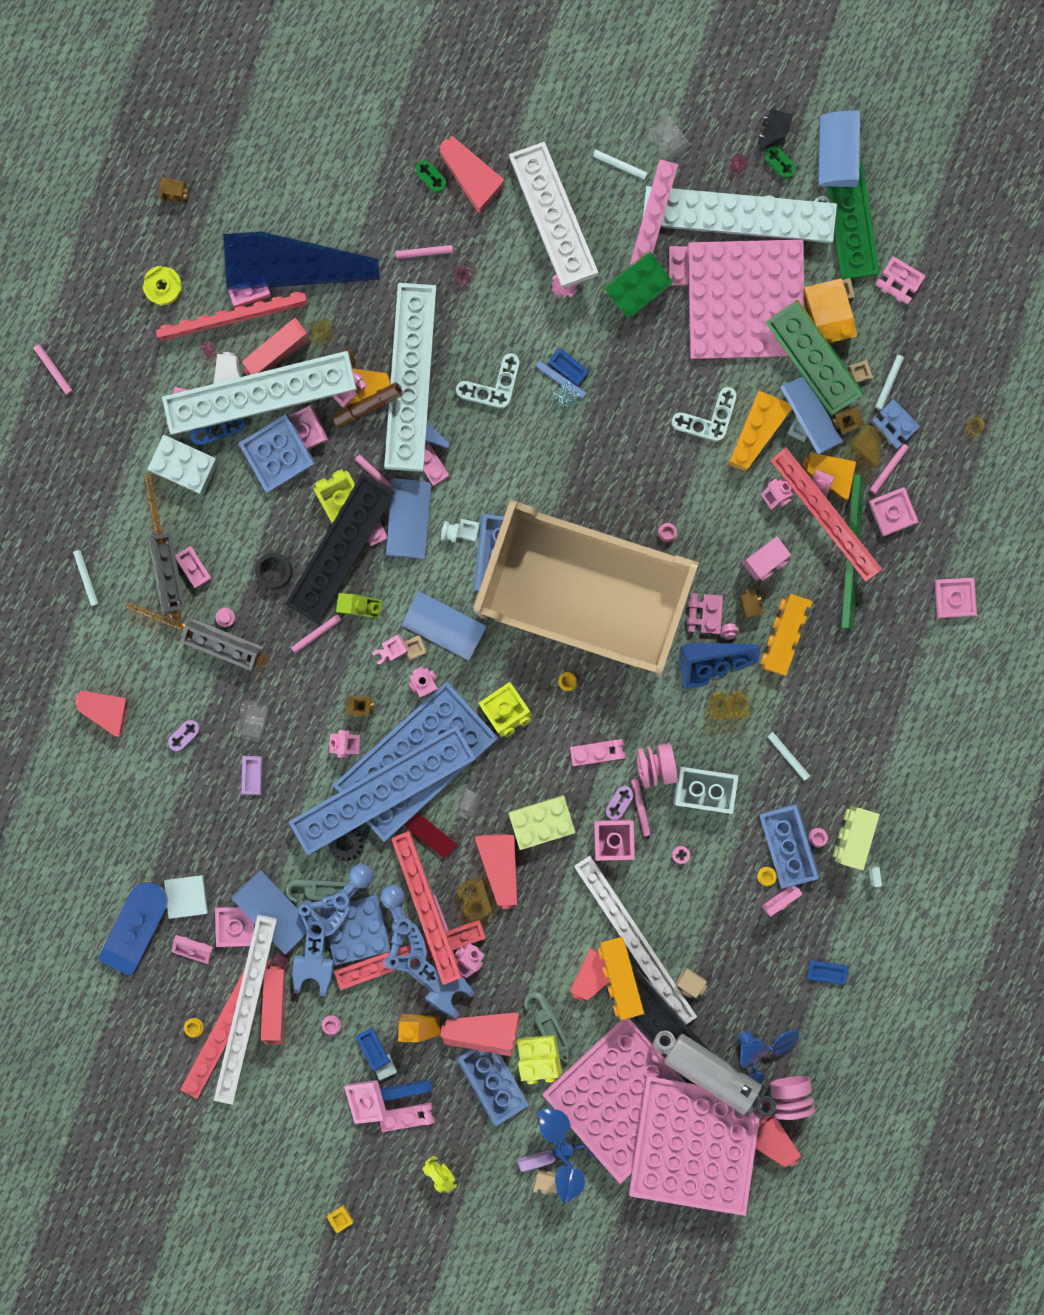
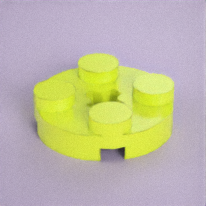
(161, 296)
(440, 1175)

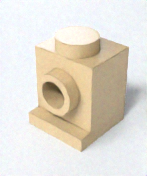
(545, 1182)

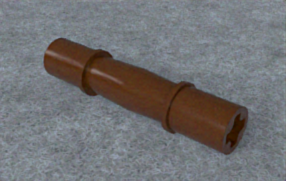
(368, 404)

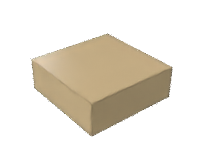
(861, 371)
(415, 647)

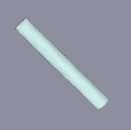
(620, 164)
(889, 382)
(85, 577)
(788, 756)

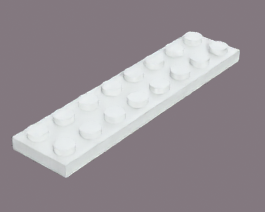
(553, 215)

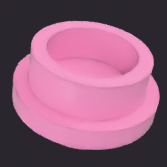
(667, 532)
(225, 617)
(729, 631)
(818, 837)
(331, 1025)

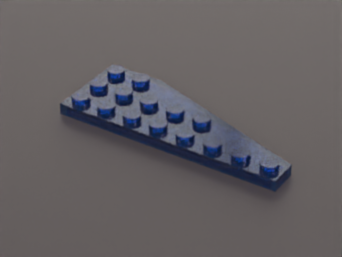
(278, 261)

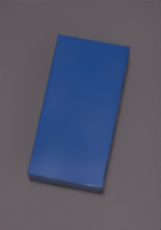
(568, 367)
(827, 972)
(373, 1049)

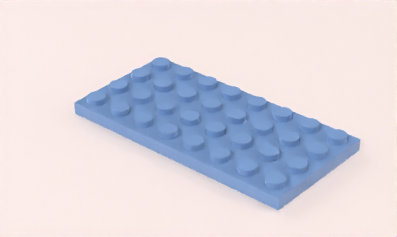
(432, 718)

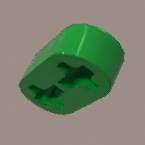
(783, 159)
(428, 179)

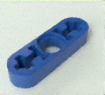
(206, 439)
(410, 1089)

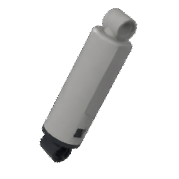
(714, 1075)

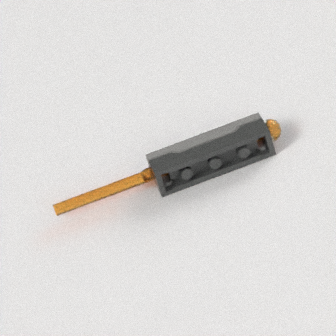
(164, 562)
(211, 640)

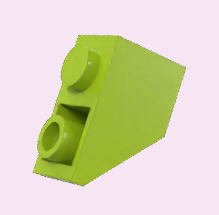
(359, 605)

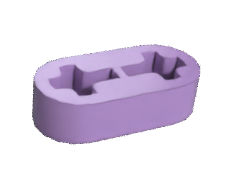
(187, 738)
(615, 799)
(536, 1160)

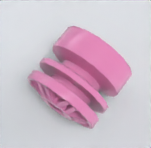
(657, 765)
(793, 1098)

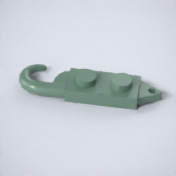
(317, 888)
(548, 1023)

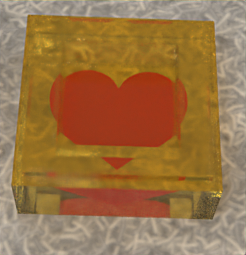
(322, 330)

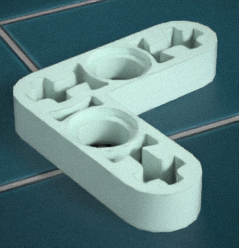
(499, 390)
(708, 425)

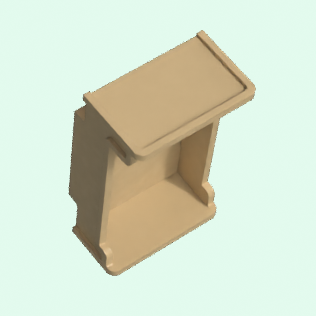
(585, 588)

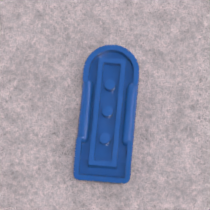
(134, 927)

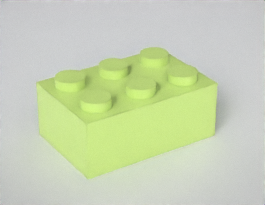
(541, 822)
(856, 837)

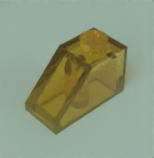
(867, 445)

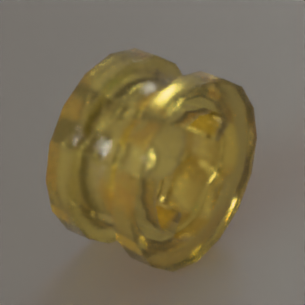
(976, 431)

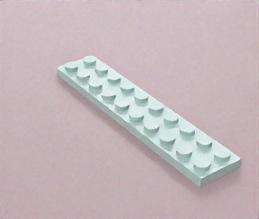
(748, 215)
(412, 372)
(259, 393)

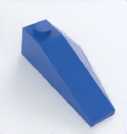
(707, 660)

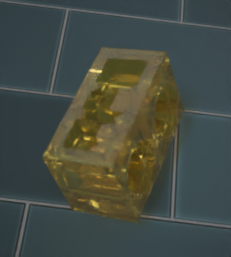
(728, 710)
(478, 897)

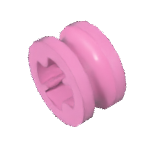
(676, 851)

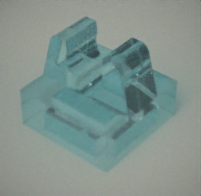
(566, 394)

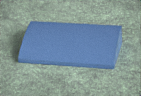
(839, 149)
(811, 415)
(408, 518)
(488, 534)
(443, 625)
(789, 846)
(264, 898)
(492, 1084)

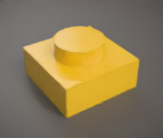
(340, 1218)

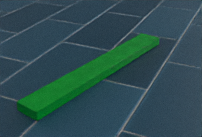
(851, 573)

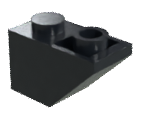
(776, 128)

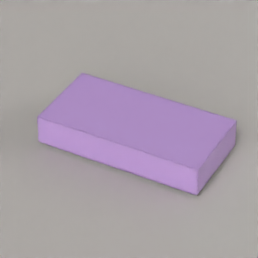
(251, 775)

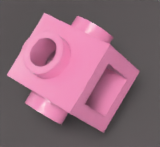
(558, 291)
(778, 493)
(426, 688)
(344, 744)
(469, 959)

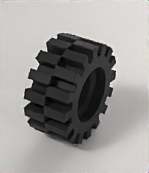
(348, 855)

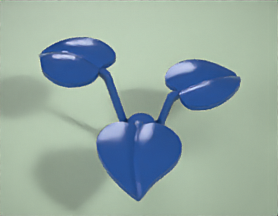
(754, 1049)
(553, 1126)

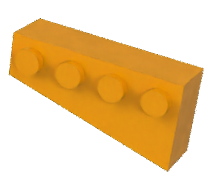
(761, 423)
(785, 634)
(621, 978)

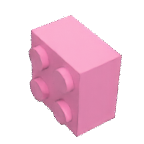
(765, 559)
(614, 839)

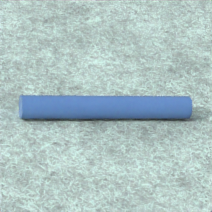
(559, 378)

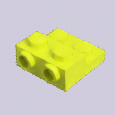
(334, 492)
(506, 710)
(539, 1059)

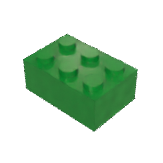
(638, 284)

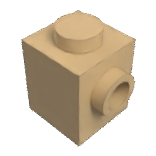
(691, 983)

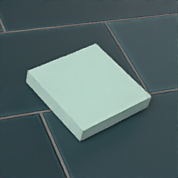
(186, 896)

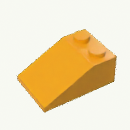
(831, 310)

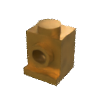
(173, 190)
(854, 422)
(751, 603)
(352, 706)

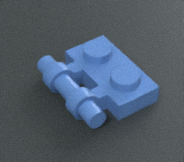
(899, 420)

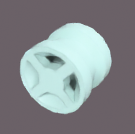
(450, 531)

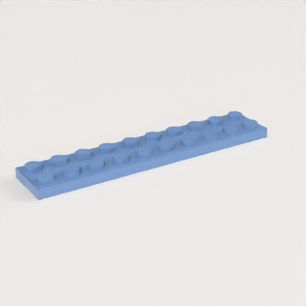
(382, 790)

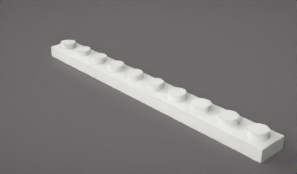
(633, 937)
(245, 1009)

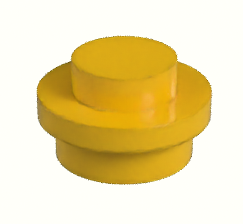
(567, 681)
(766, 876)
(193, 1027)

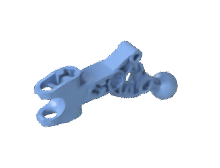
(313, 963)
(439, 994)

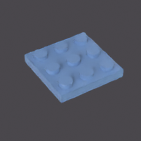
(277, 453)
(360, 933)

